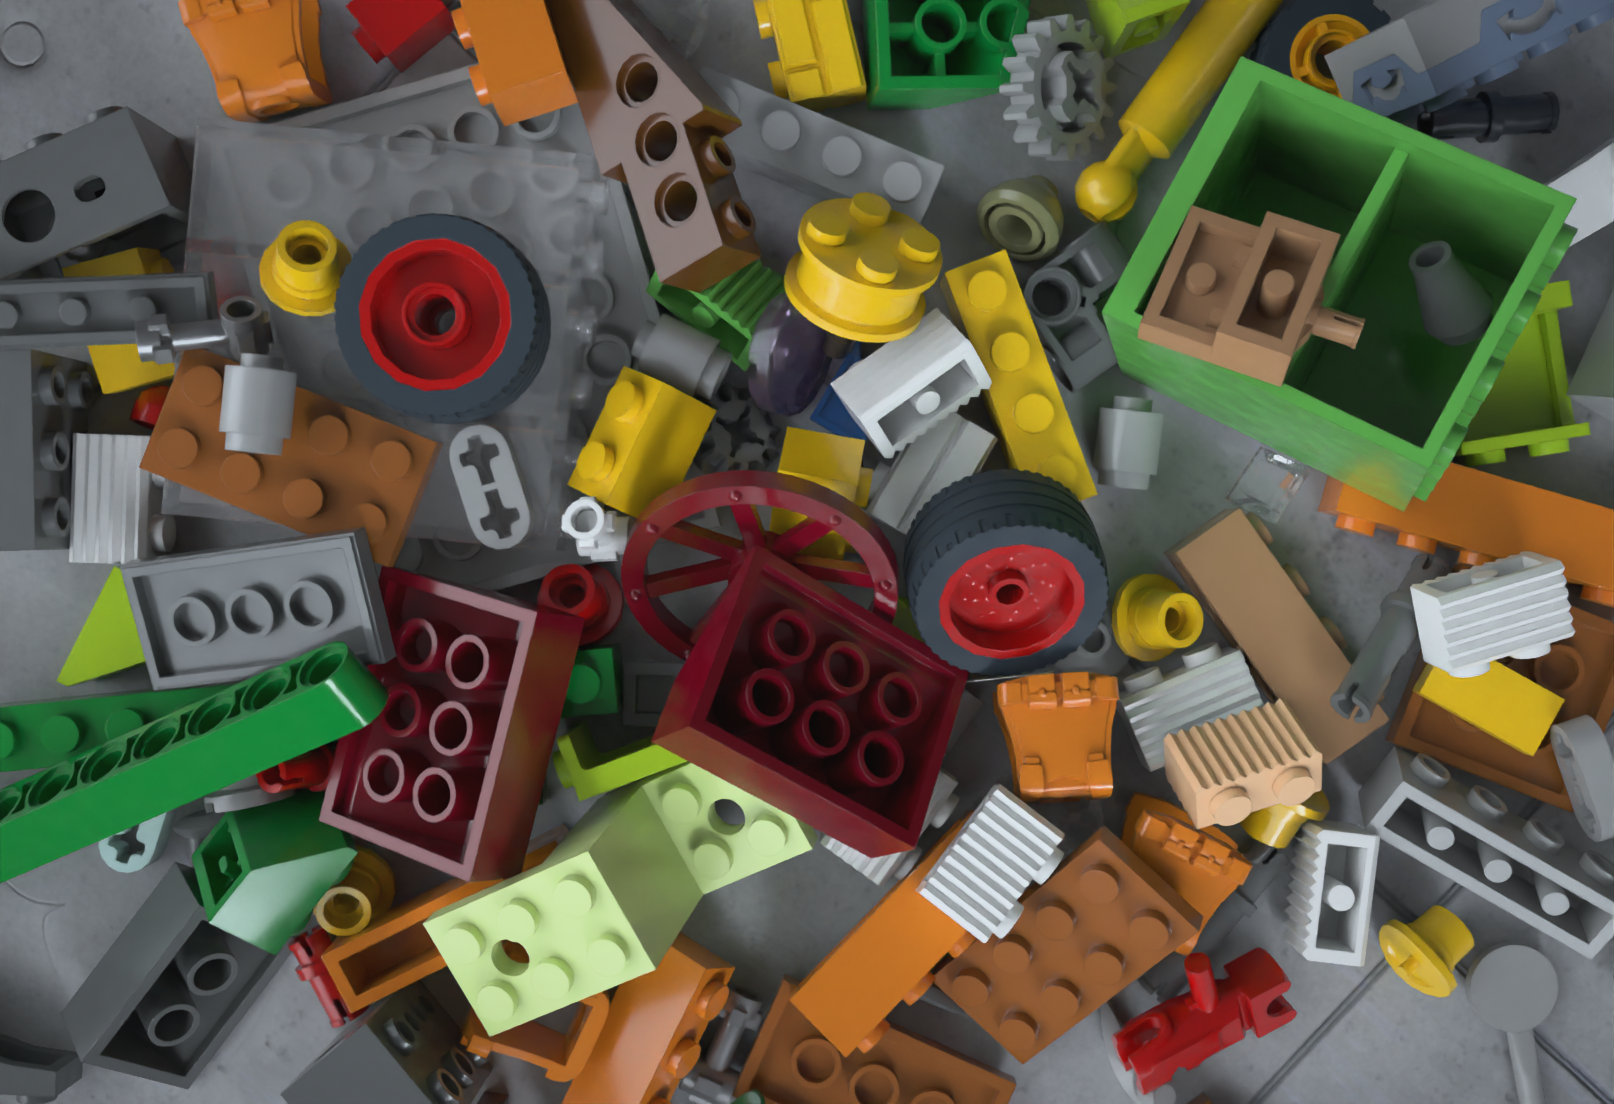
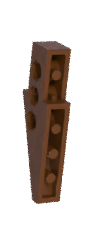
(662, 136)

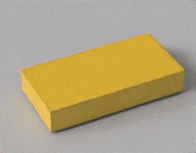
(1495, 702)

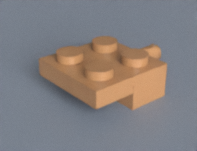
(1246, 294)

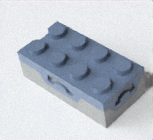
(1447, 43)

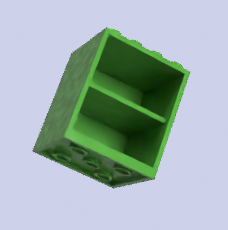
(1400, 399)

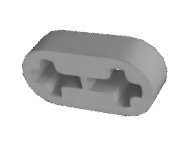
(477, 493)
(1587, 773)

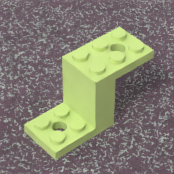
(608, 894)

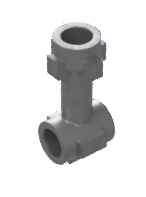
(241, 328)
(711, 1078)

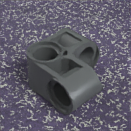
(1084, 275)

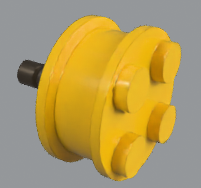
(861, 271)

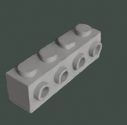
(1491, 849)

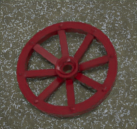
(743, 492)

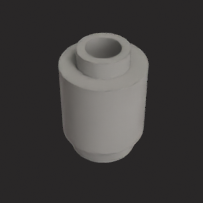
(681, 356)
(257, 404)
(1128, 443)

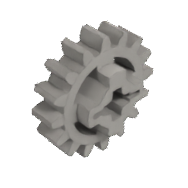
(1058, 87)

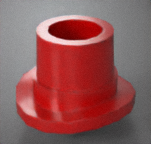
(586, 593)

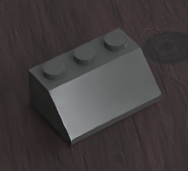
(168, 988)

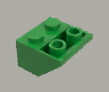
(270, 868)

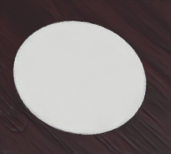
(1012, 675)

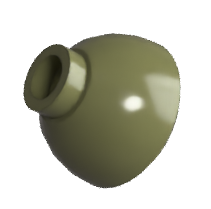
(1022, 218)

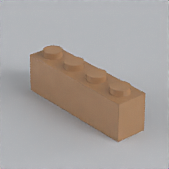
(1268, 620)

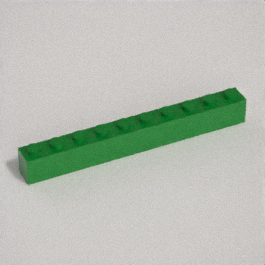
(56, 729)

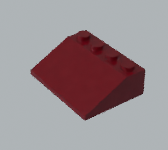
(815, 707)
(465, 731)

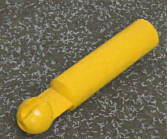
(1171, 102)

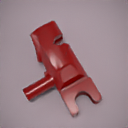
(1205, 1018)

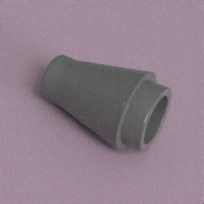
(1449, 295)

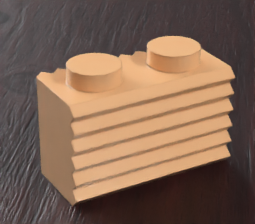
(1242, 764)

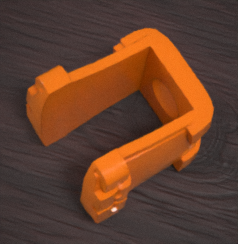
(261, 54)
(1058, 734)
(1194, 862)
(557, 1052)

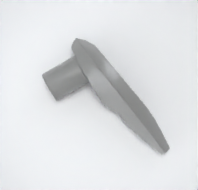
(1110, 1025)

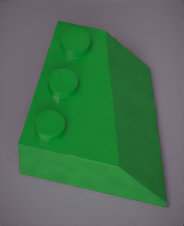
(937, 50)

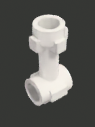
(597, 531)

